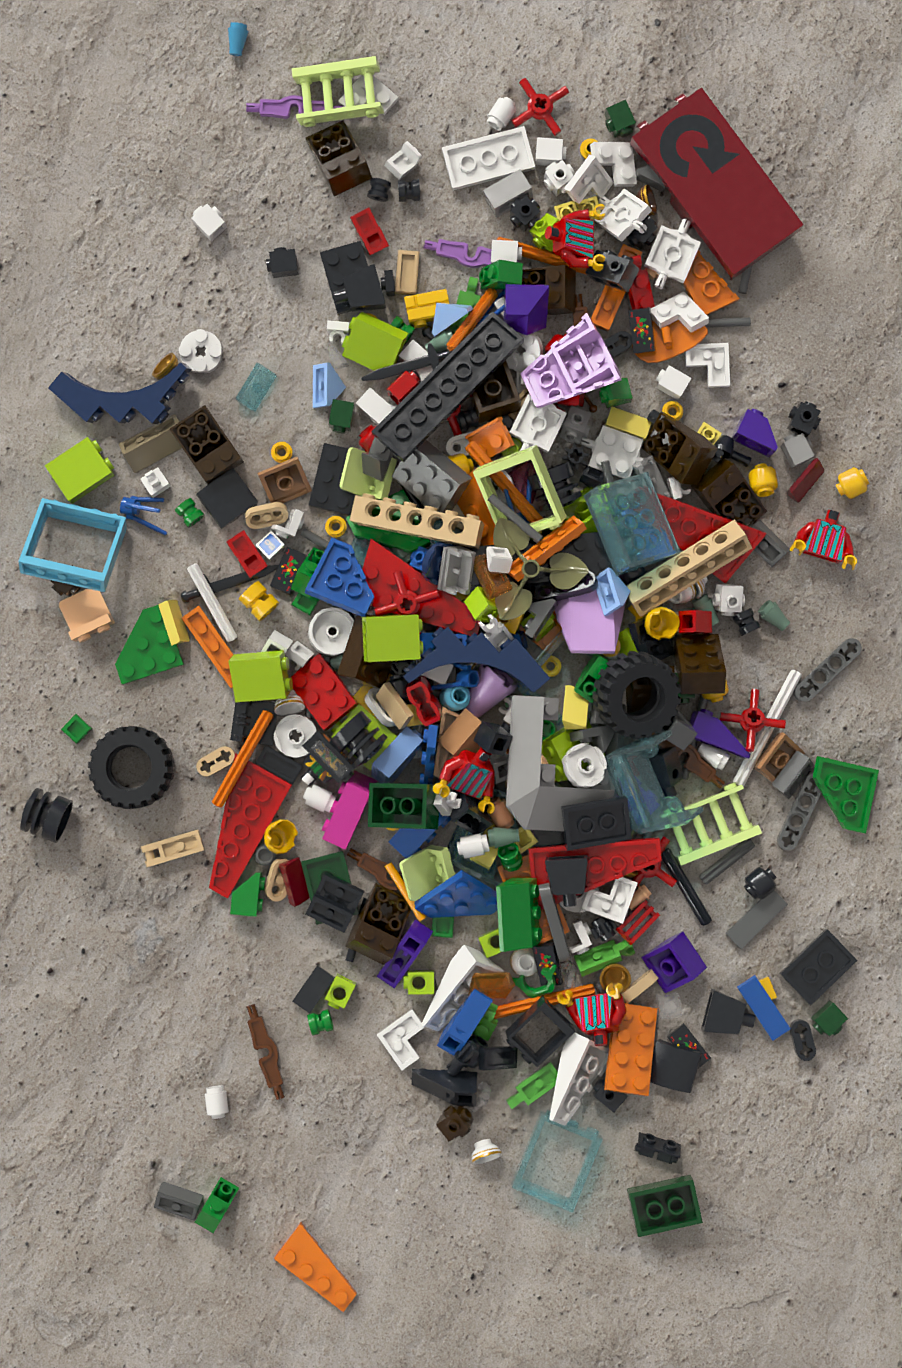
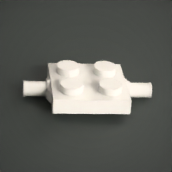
(623, 214)
(672, 254)
(537, 425)
(618, 448)

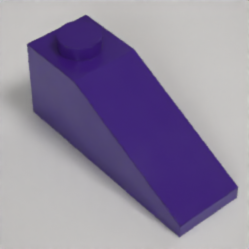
(715, 733)
(405, 953)

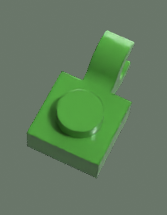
(487, 1023)

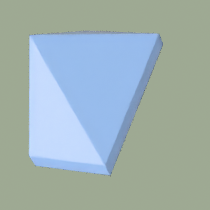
(447, 315)
(326, 385)
(611, 591)

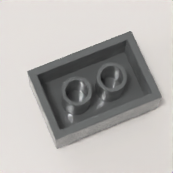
(432, 477)

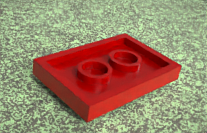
(323, 692)

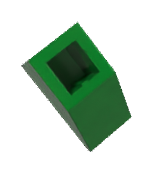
(500, 273)
(616, 393)
(306, 571)
(586, 681)
(246, 897)
(216, 1205)

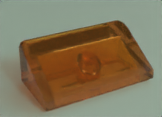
(493, 583)
(492, 984)

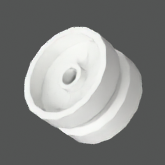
(319, 626)

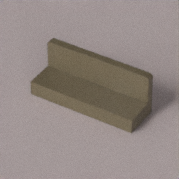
(150, 445)

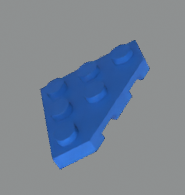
(341, 580)
(428, 757)
(458, 897)

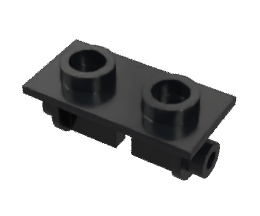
(667, 1150)

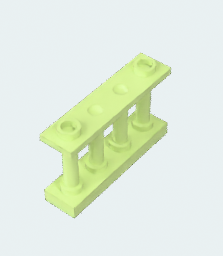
(326, 73)
(727, 839)

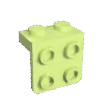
(357, 482)
(426, 870)

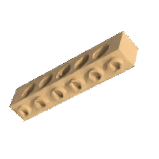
(469, 537)
(688, 567)

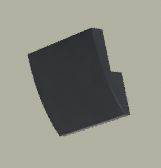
(227, 498)
(643, 642)
(334, 902)
(674, 1066)

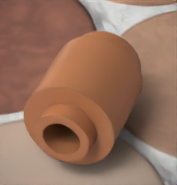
(501, 816)

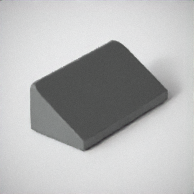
(770, 547)
(793, 774)
(178, 1201)

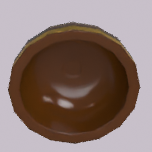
(647, 196)

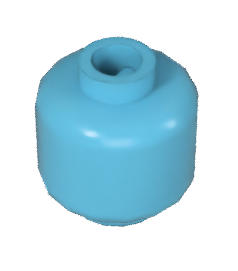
(455, 698)

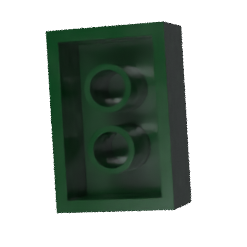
(402, 806)
(664, 1205)

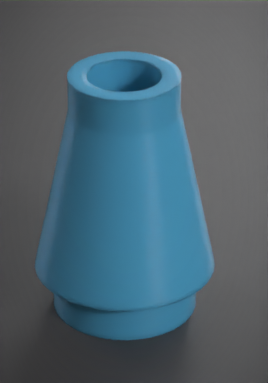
(237, 37)

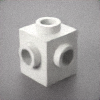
(555, 183)
(728, 599)

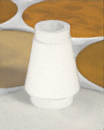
(714, 756)

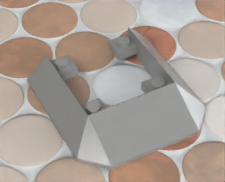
(531, 784)

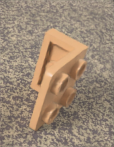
(86, 614)

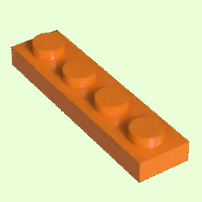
(611, 298)
(549, 545)
(210, 641)

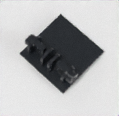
(246, 716)

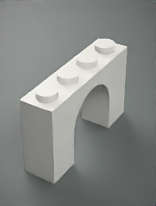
(375, 406)

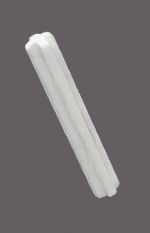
(212, 602)

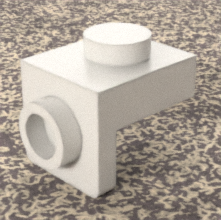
(403, 161)
(293, 523)
(582, 931)

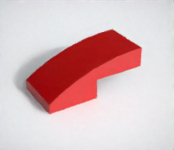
(369, 231)
(246, 553)

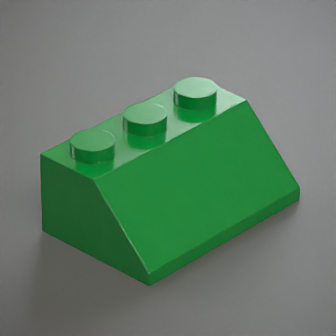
(518, 914)

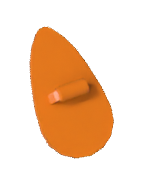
(672, 341)

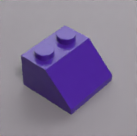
(755, 433)
(674, 962)

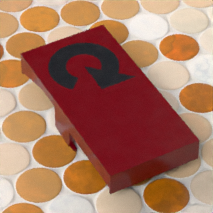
(716, 182)

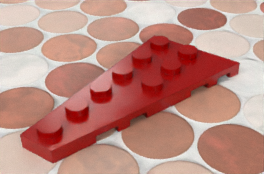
(693, 524)
(441, 612)
(244, 822)
(604, 861)

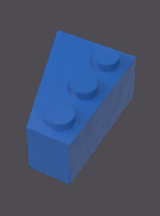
(409, 840)

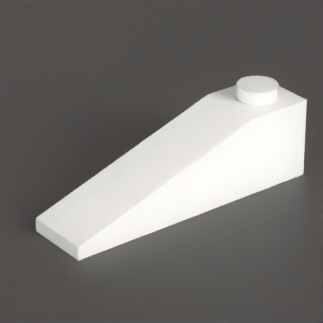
(456, 985)
(577, 1070)

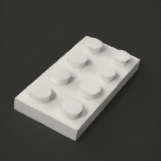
(488, 158)

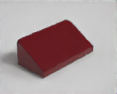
(806, 480)
(294, 881)

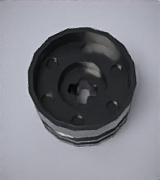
(559, 476)
(358, 739)
(42, 813)

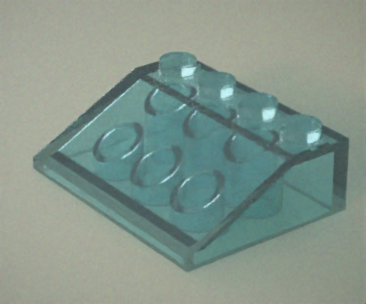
(631, 523)

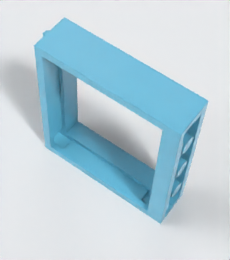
(65, 573)

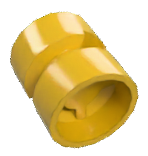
(257, 599)

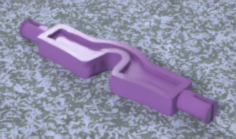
(282, 107)
(459, 252)

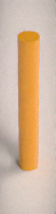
(401, 886)

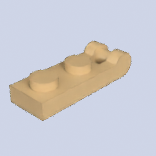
(173, 848)

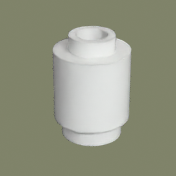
(501, 113)
(319, 798)
(473, 845)
(216, 1101)

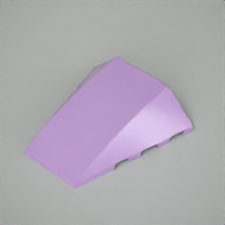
(571, 366)
(585, 624)

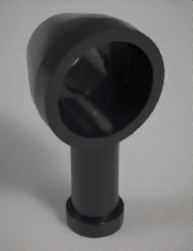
(726, 444)

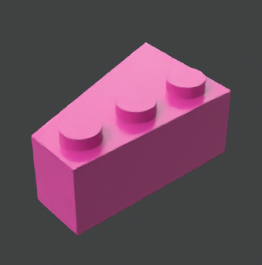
(347, 810)

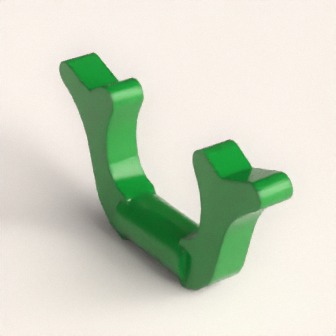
(534, 992)

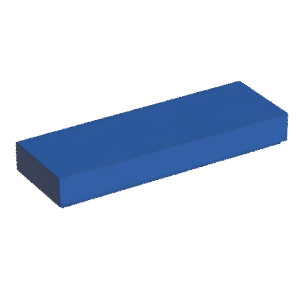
(763, 1007)

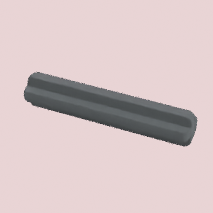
(726, 861)

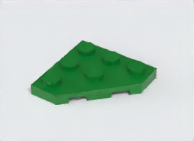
(387, 538)
(147, 649)
(847, 790)

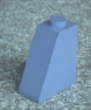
(397, 756)

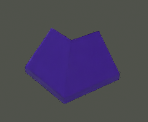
(526, 307)

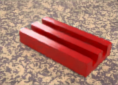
(649, 911)

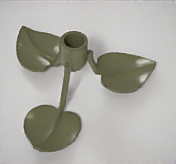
(565, 570)

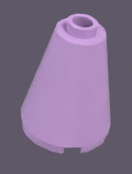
(492, 688)

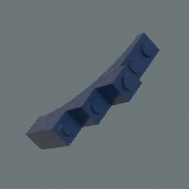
(120, 405)
(511, 659)

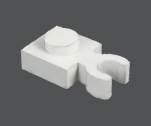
(496, 632)

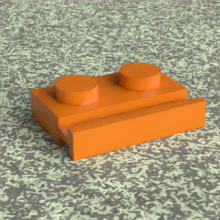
(492, 437)

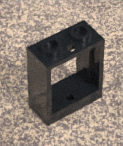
(565, 1026)

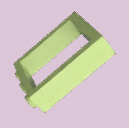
(532, 453)

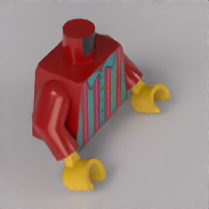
(575, 238)
(826, 541)
(469, 774)
(597, 1013)

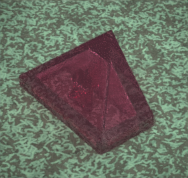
(519, 477)

